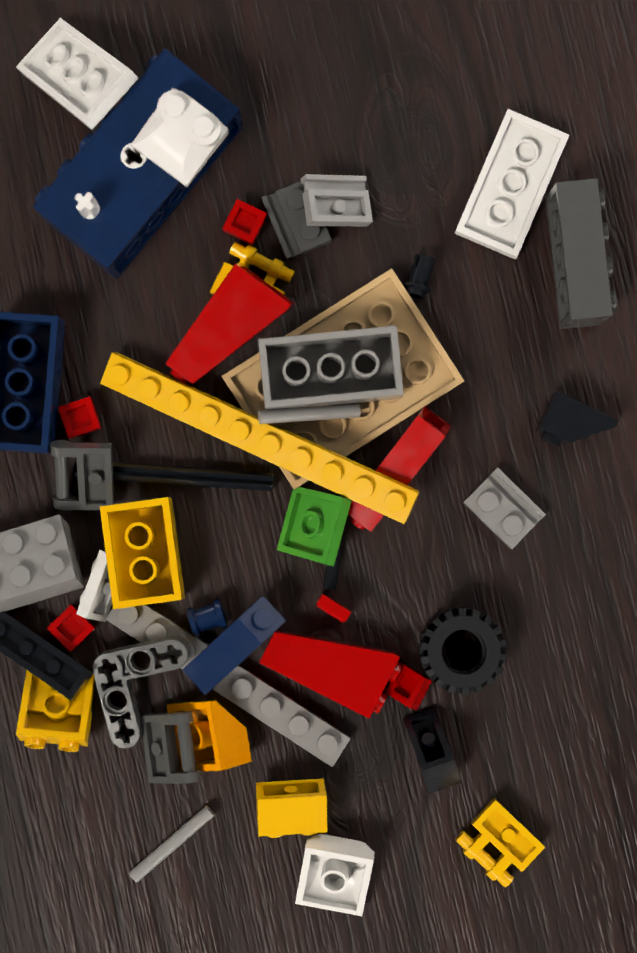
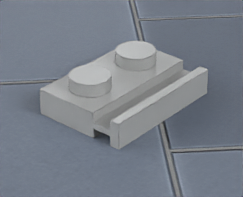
(336, 200)
(504, 508)

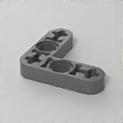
(126, 671)

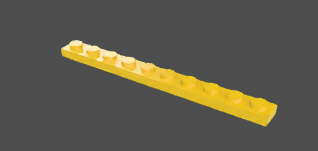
(262, 440)

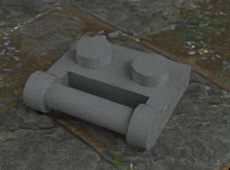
(93, 473)
(162, 749)

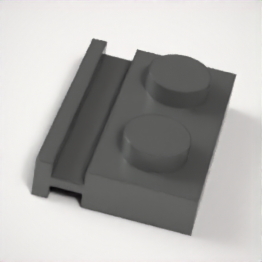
(289, 222)

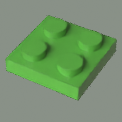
(314, 525)

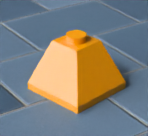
(216, 736)

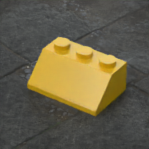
(142, 552)

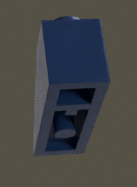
(233, 645)

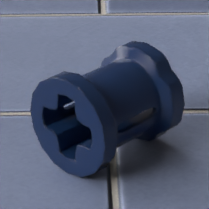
(206, 617)

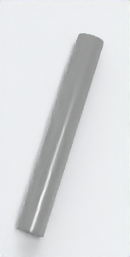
(309, 413)
(171, 844)

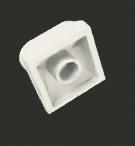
(180, 136)
(335, 874)

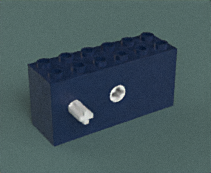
(113, 195)

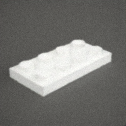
(77, 73)
(511, 184)

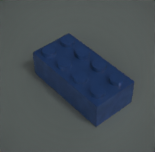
(29, 381)

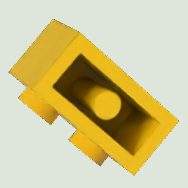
(291, 807)

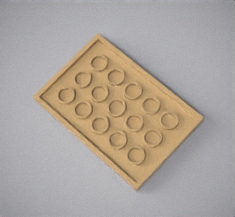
(424, 368)

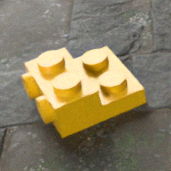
(52, 717)

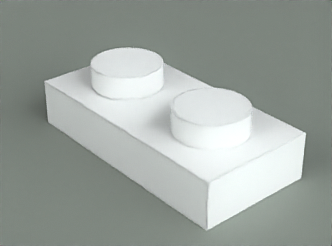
(96, 598)

